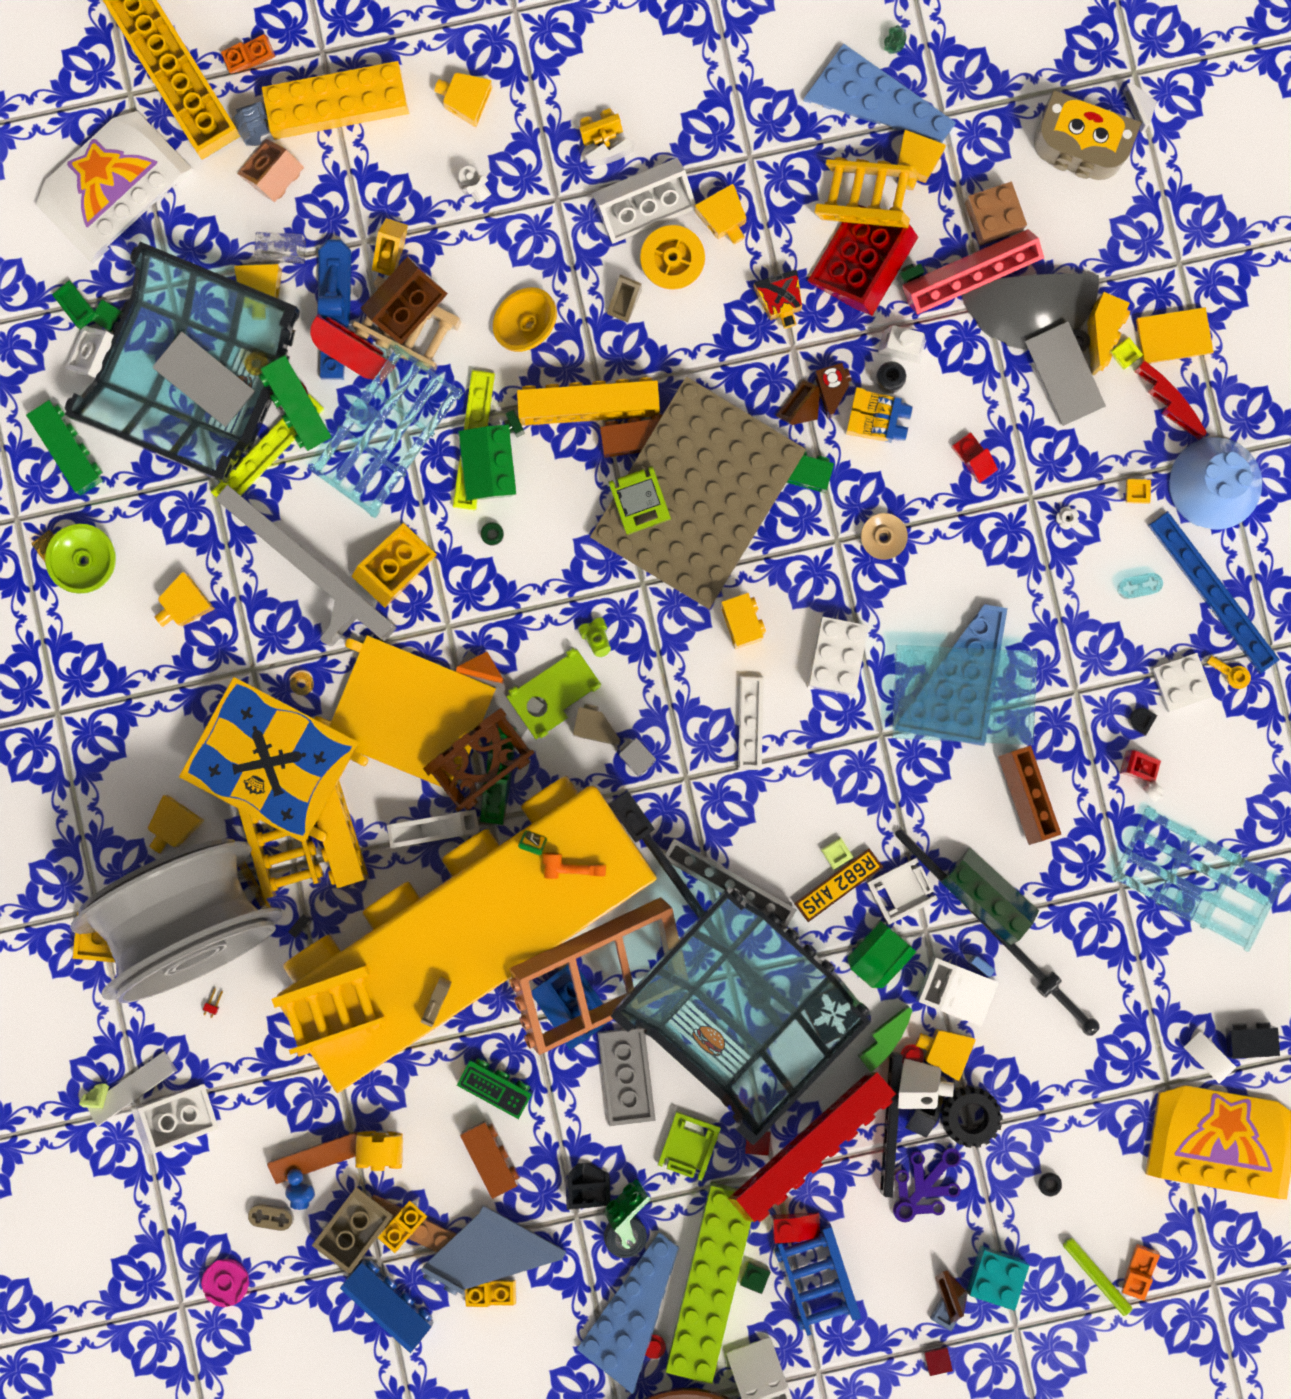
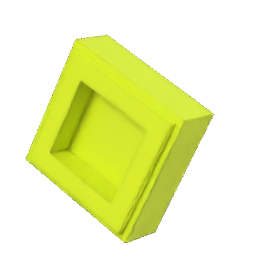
(1126, 353)

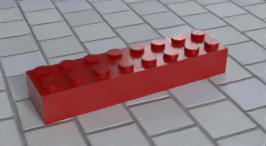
(811, 1147)

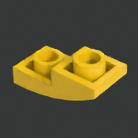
(402, 1227)
(492, 1293)

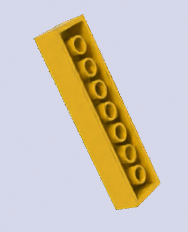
(174, 74)

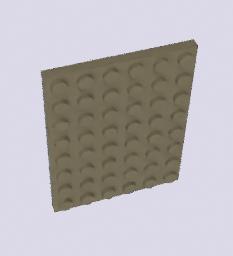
(718, 483)

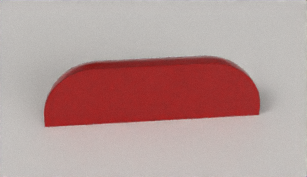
(347, 347)

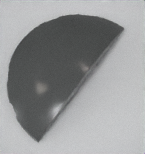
(1031, 304)

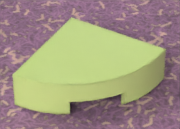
(96, 1097)

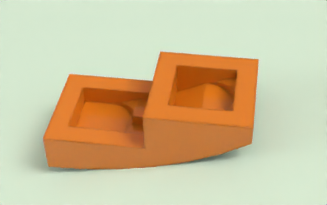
(1140, 1271)

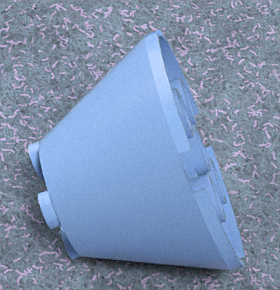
(1215, 483)

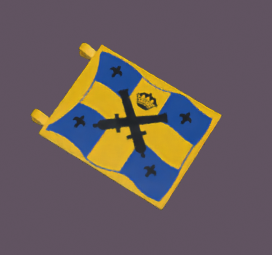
(270, 760)

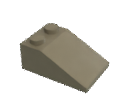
(352, 1230)

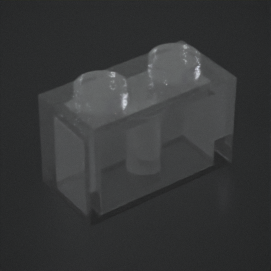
(280, 247)

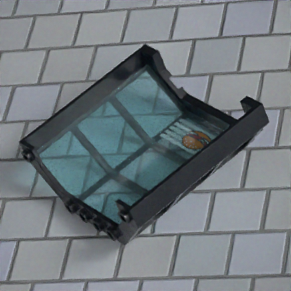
(219, 316)
(746, 1010)

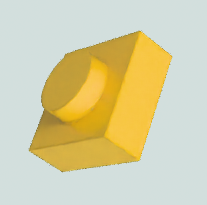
(1138, 491)

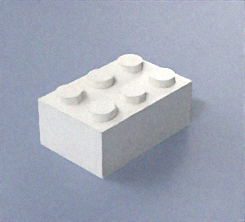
(838, 656)

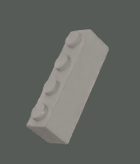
(636, 756)

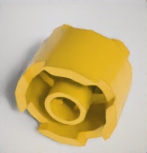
(379, 1150)

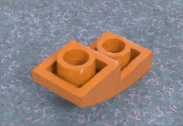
(249, 54)

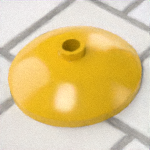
(524, 319)

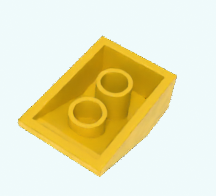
(393, 565)

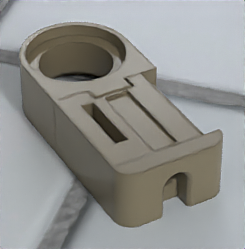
(436, 1002)

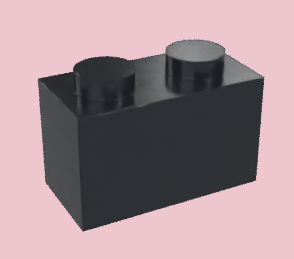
(1252, 1041)

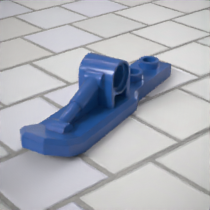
(334, 296)

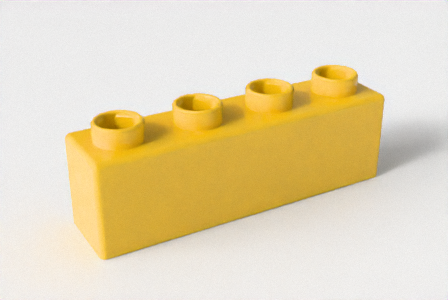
(468, 928)

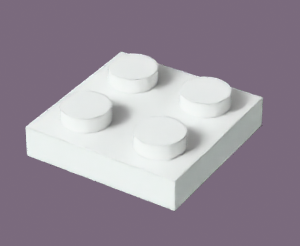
(89, 351)
(1182, 682)

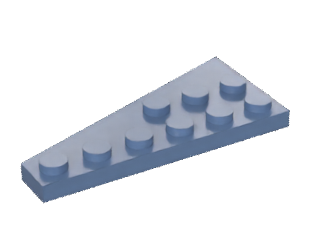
(870, 94)
(627, 1324)

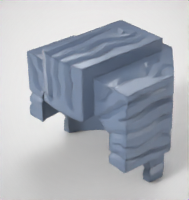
(252, 123)

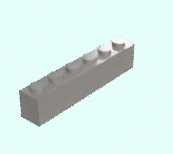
(721, 878)

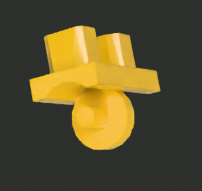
(601, 130)

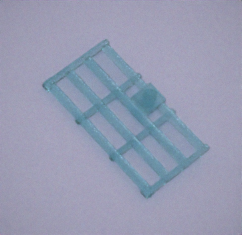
(371, 420)
(1189, 895)

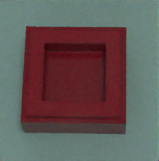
(938, 1361)

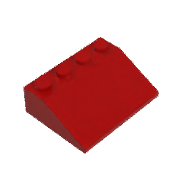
(862, 263)

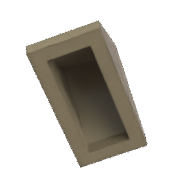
(624, 298)

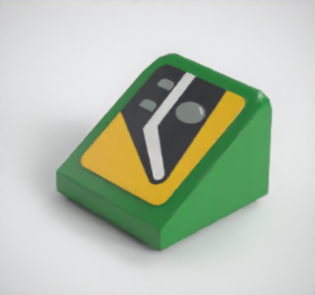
(532, 842)

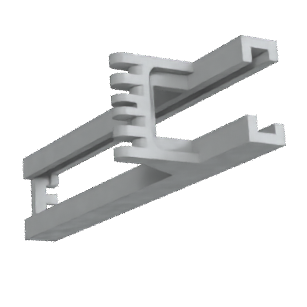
(347, 604)

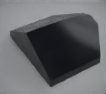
(587, 1187)

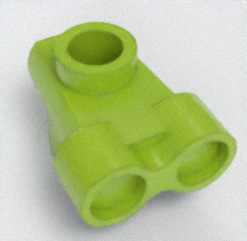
(596, 636)

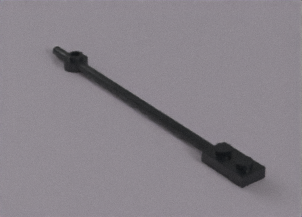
(639, 828)

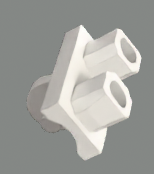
(473, 183)

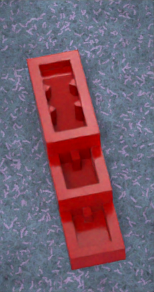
(1177, 407)

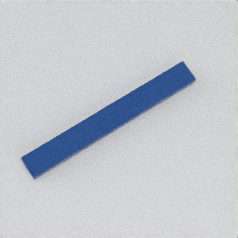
(1213, 592)

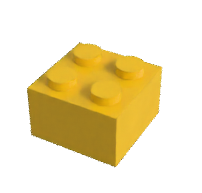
(742, 620)

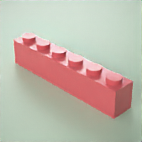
(973, 271)

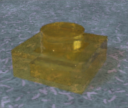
(42, 542)

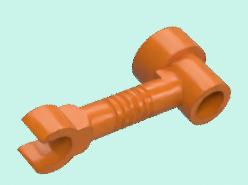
(554, 867)

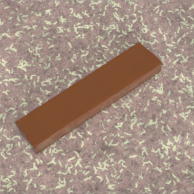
(314, 1157)

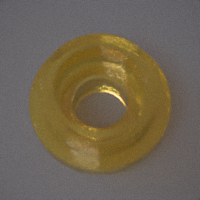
(250, 358)
(308, 687)

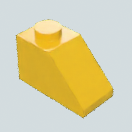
(389, 246)

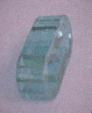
(1141, 591)

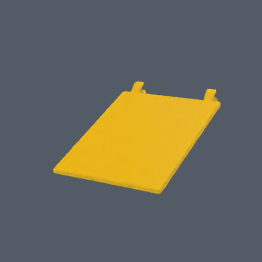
(406, 707)

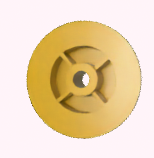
(677, 243)

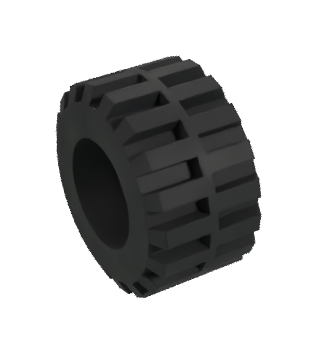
(988, 1127)

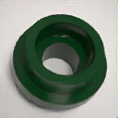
(492, 526)

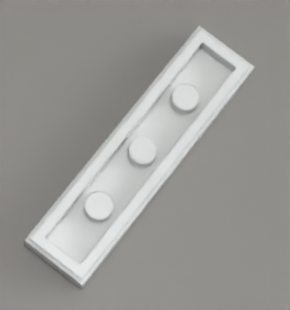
(750, 723)

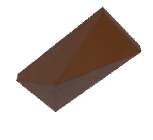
(801, 405)
(953, 1295)

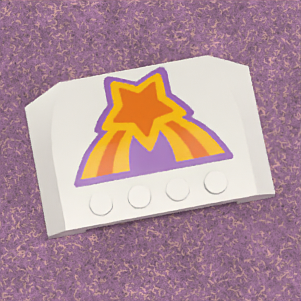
(110, 183)

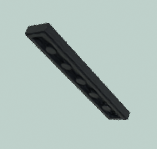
(891, 1126)

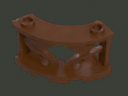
(490, 731)

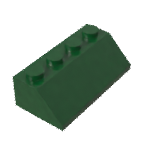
(990, 897)

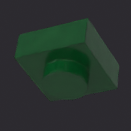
(910, 273)
(514, 423)
(755, 1278)

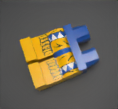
(876, 416)

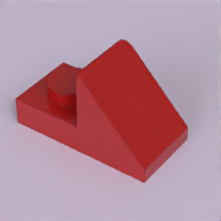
(975, 458)

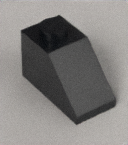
(923, 1120)

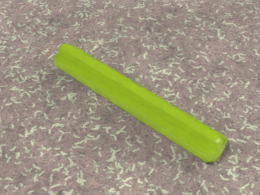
(1097, 1276)

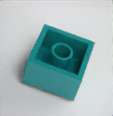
(997, 1278)

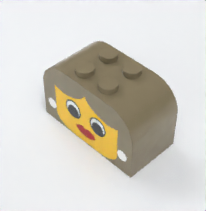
(1084, 137)

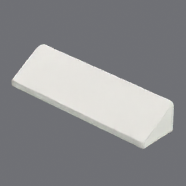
(134, 1087)

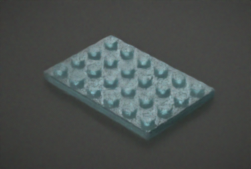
(964, 694)

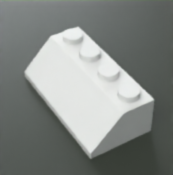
(644, 200)

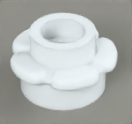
(1063, 522)
(1154, 790)

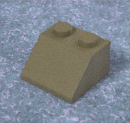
(594, 726)

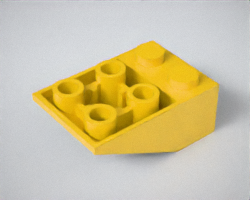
(1102, 327)

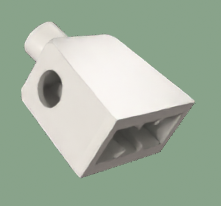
(902, 344)
(922, 1086)

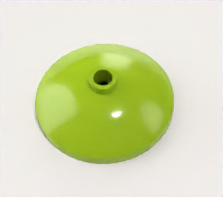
(65, 555)

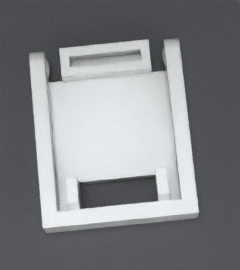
(905, 888)

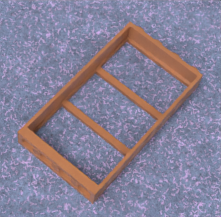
(575, 948)

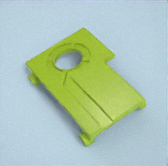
(559, 687)

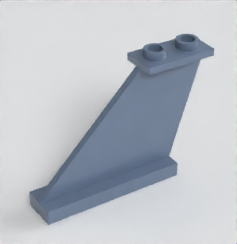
(487, 1251)

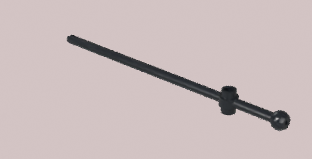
(1048, 984)

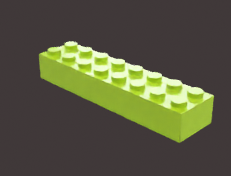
(709, 1288)

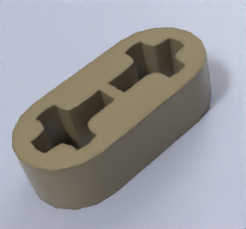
(270, 1223)

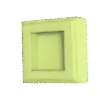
(837, 853)

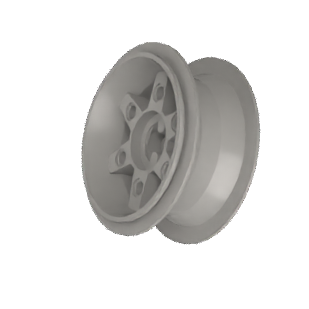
(176, 919)

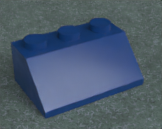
(559, 1001)

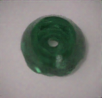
(896, 40)

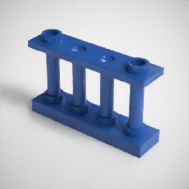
(840, 1284)

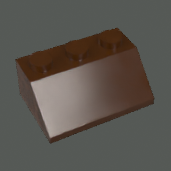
(404, 300)

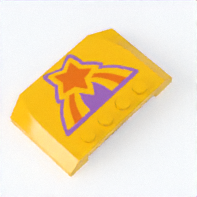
(1221, 1141)

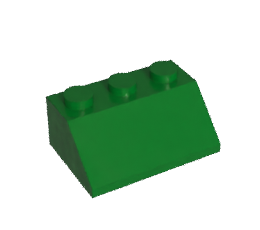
(487, 462)

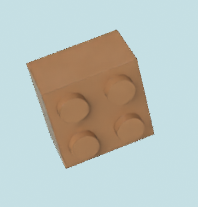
(995, 213)

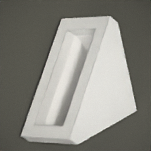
(1141, 105)

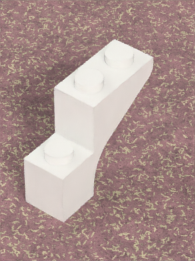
(433, 829)

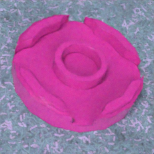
(225, 1282)

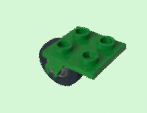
(625, 1233)

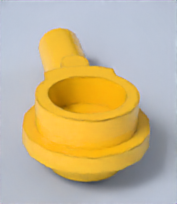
(1237, 677)

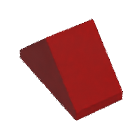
(1140, 766)

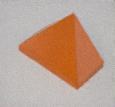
(481, 667)

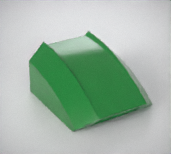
(880, 956)

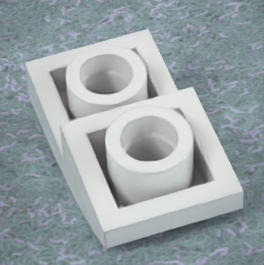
(601, 155)
(1210, 1057)

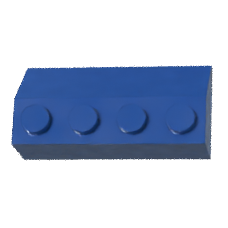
(387, 1304)

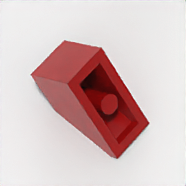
(795, 1227)

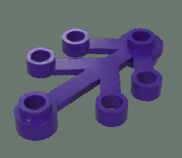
(923, 1187)

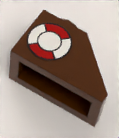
(833, 385)

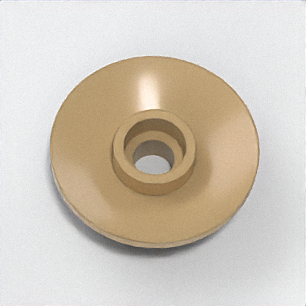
(889, 525)

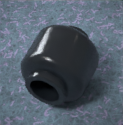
(896, 372)

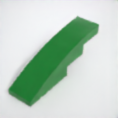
(496, 797)

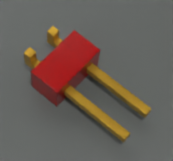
(212, 1008)

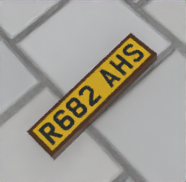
(838, 885)

